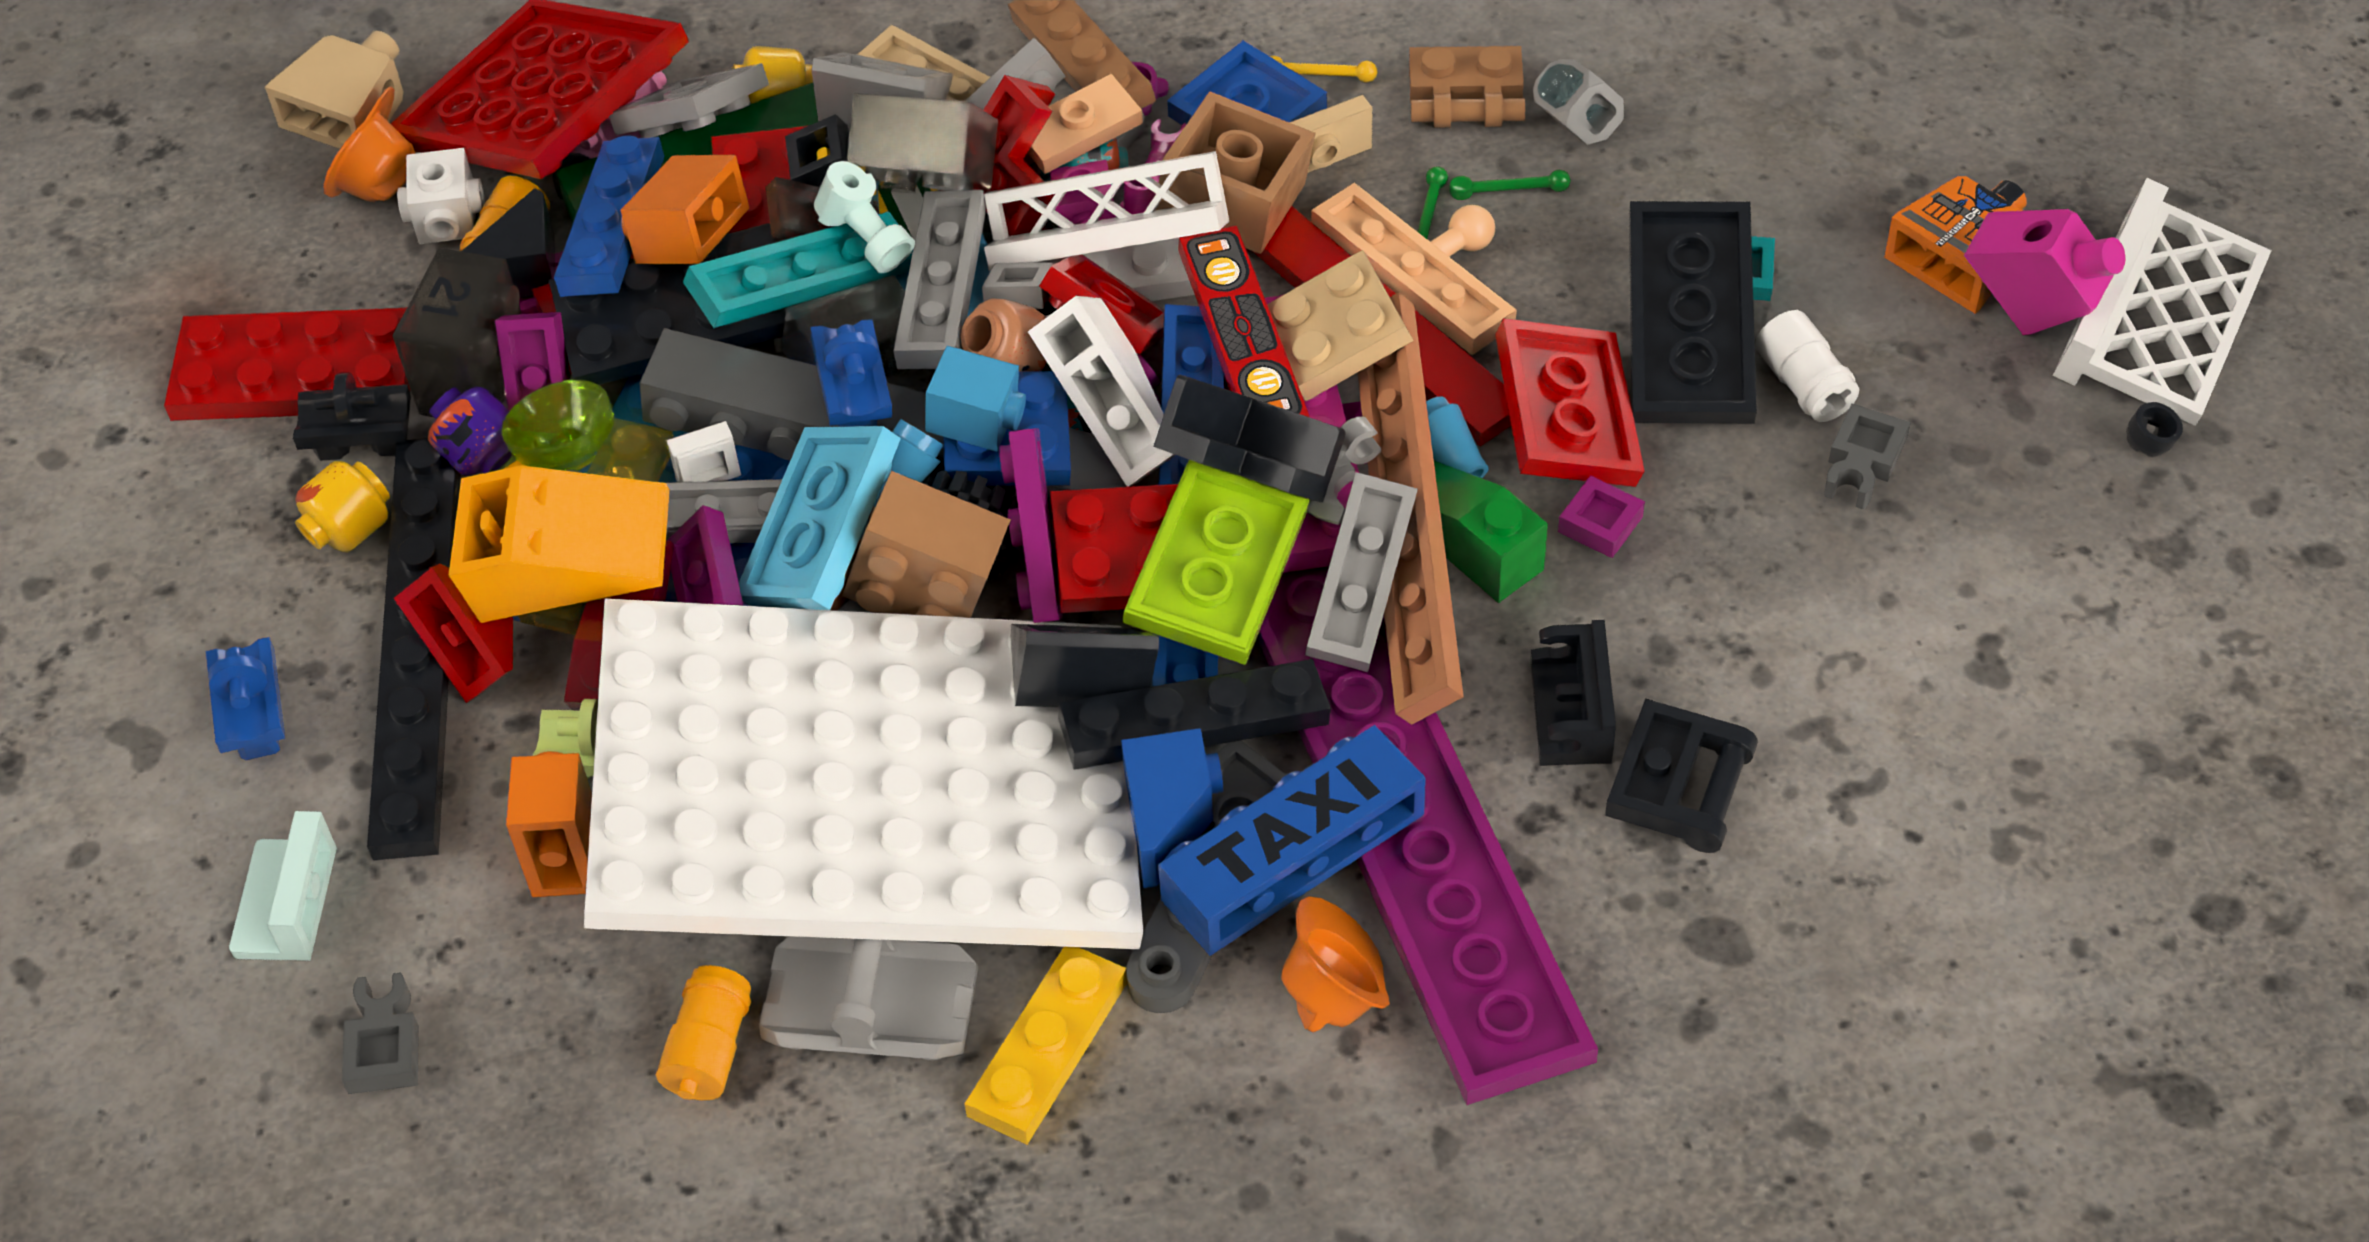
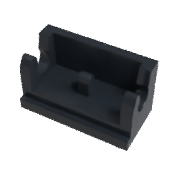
(1573, 695)

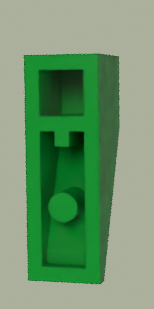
(1489, 532)

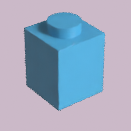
(973, 399)

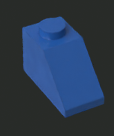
(1168, 793)

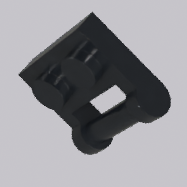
(1660, 766)

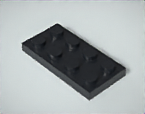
(1692, 312)
(617, 332)

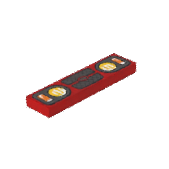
(1239, 319)

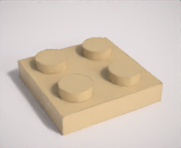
(1337, 325)

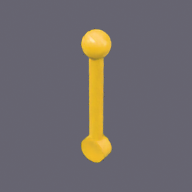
(1365, 71)

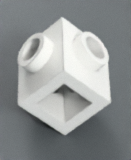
(440, 195)

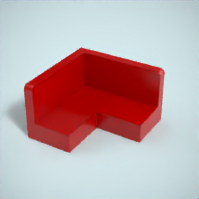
(1021, 114)

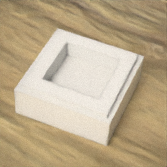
(704, 455)

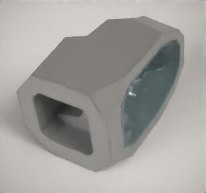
(1579, 100)

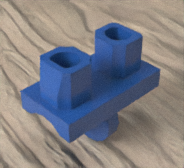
(851, 374)
(246, 699)

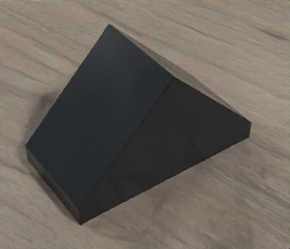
(526, 242)

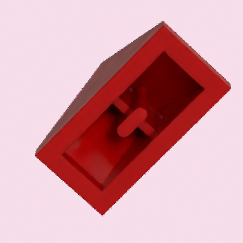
(467, 650)

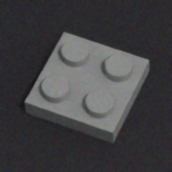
(690, 102)

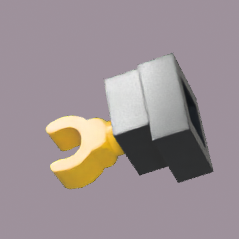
(816, 148)

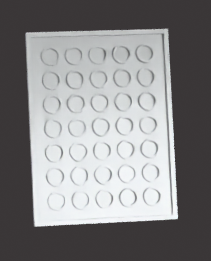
(844, 784)

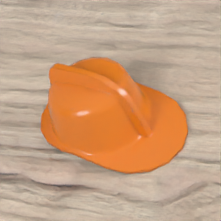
(372, 158)
(1332, 967)

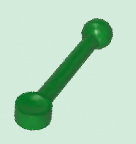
(1436, 179)
(1463, 187)

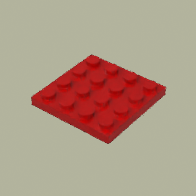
(540, 85)

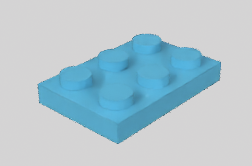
(818, 517)

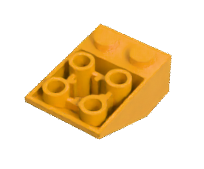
(555, 539)

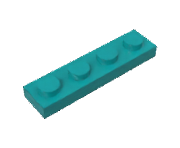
(784, 274)

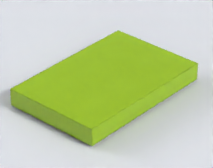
(1216, 561)

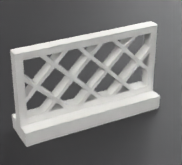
(2096, 332)

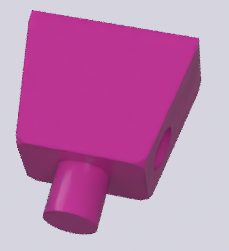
(2043, 265)

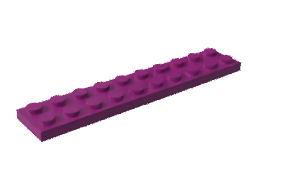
(1444, 883)

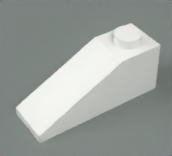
(1104, 383)

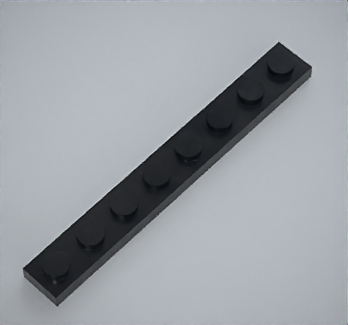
(411, 681)

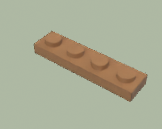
(1079, 46)

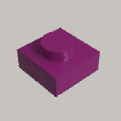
(1601, 516)

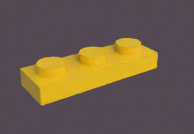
(1046, 1043)

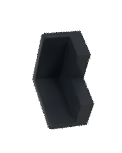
(1250, 438)

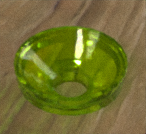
(559, 425)

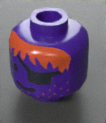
(470, 430)

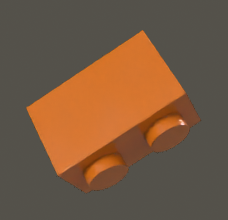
(685, 209)
(550, 821)

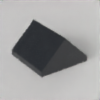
(1078, 662)

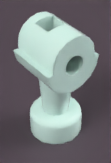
(846, 199)

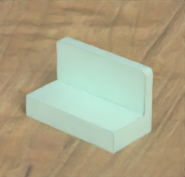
(285, 893)

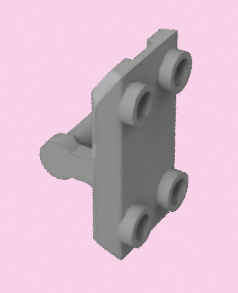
(870, 997)

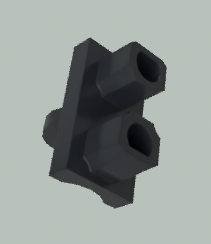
(352, 417)

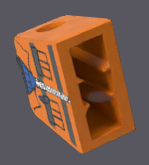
(1937, 230)

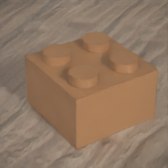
(1259, 164)
(924, 552)

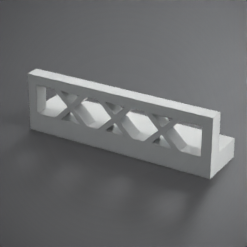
(1110, 233)

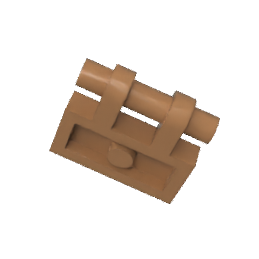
(1466, 85)

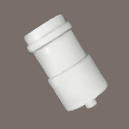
(1807, 366)

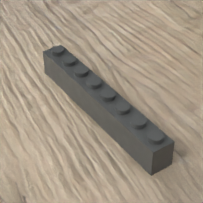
(773, 398)

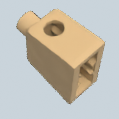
(335, 87)

